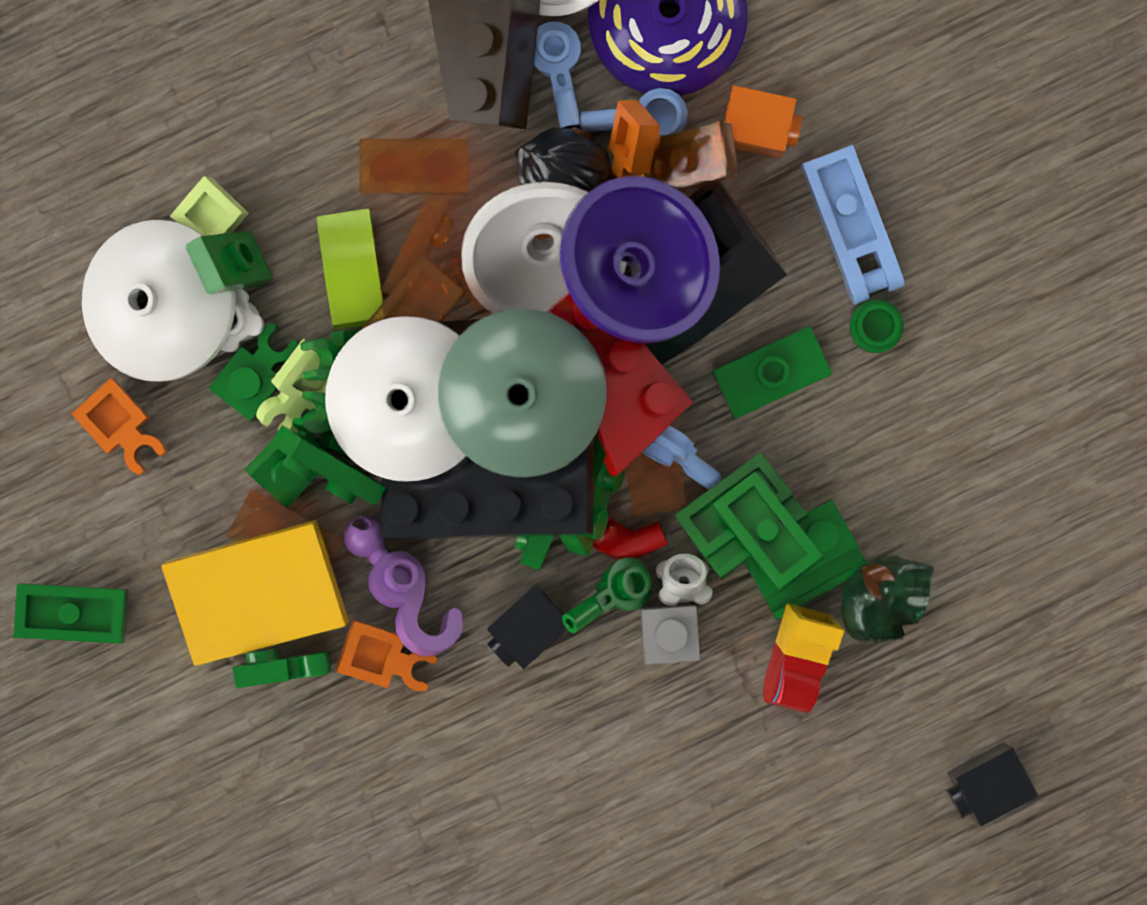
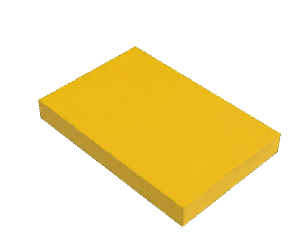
(255, 593)

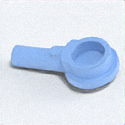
(555, 56)
(661, 103)
(677, 447)

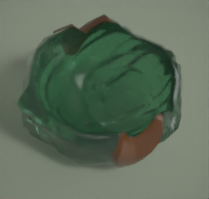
(885, 598)

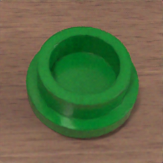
(876, 326)

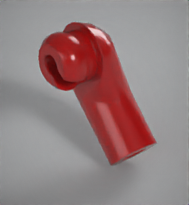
(623, 542)

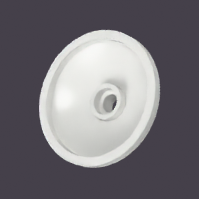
(505, 260)
(181, 322)
(359, 388)

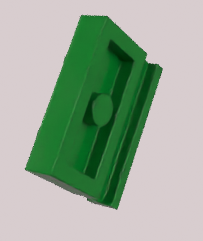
(713, 535)
(841, 559)

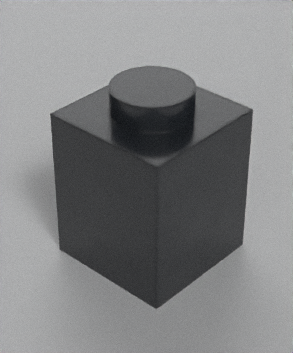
(526, 628)
(990, 785)

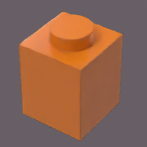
(762, 121)

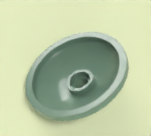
(563, 386)

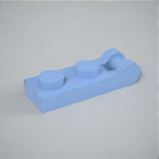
(852, 223)

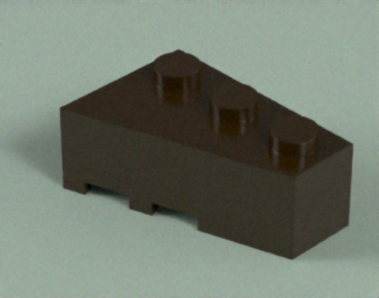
(486, 58)

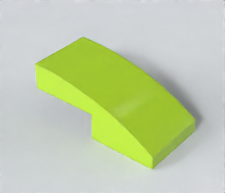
(350, 267)

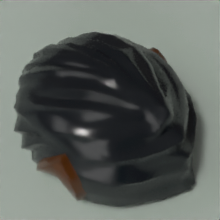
(564, 158)

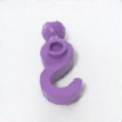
(399, 582)

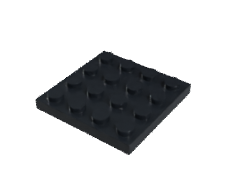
(486, 504)

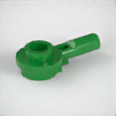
(622, 586)

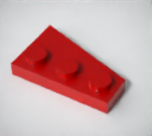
(639, 391)

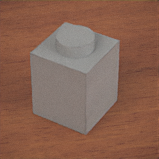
(670, 633)

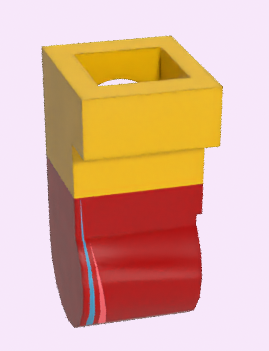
(800, 657)

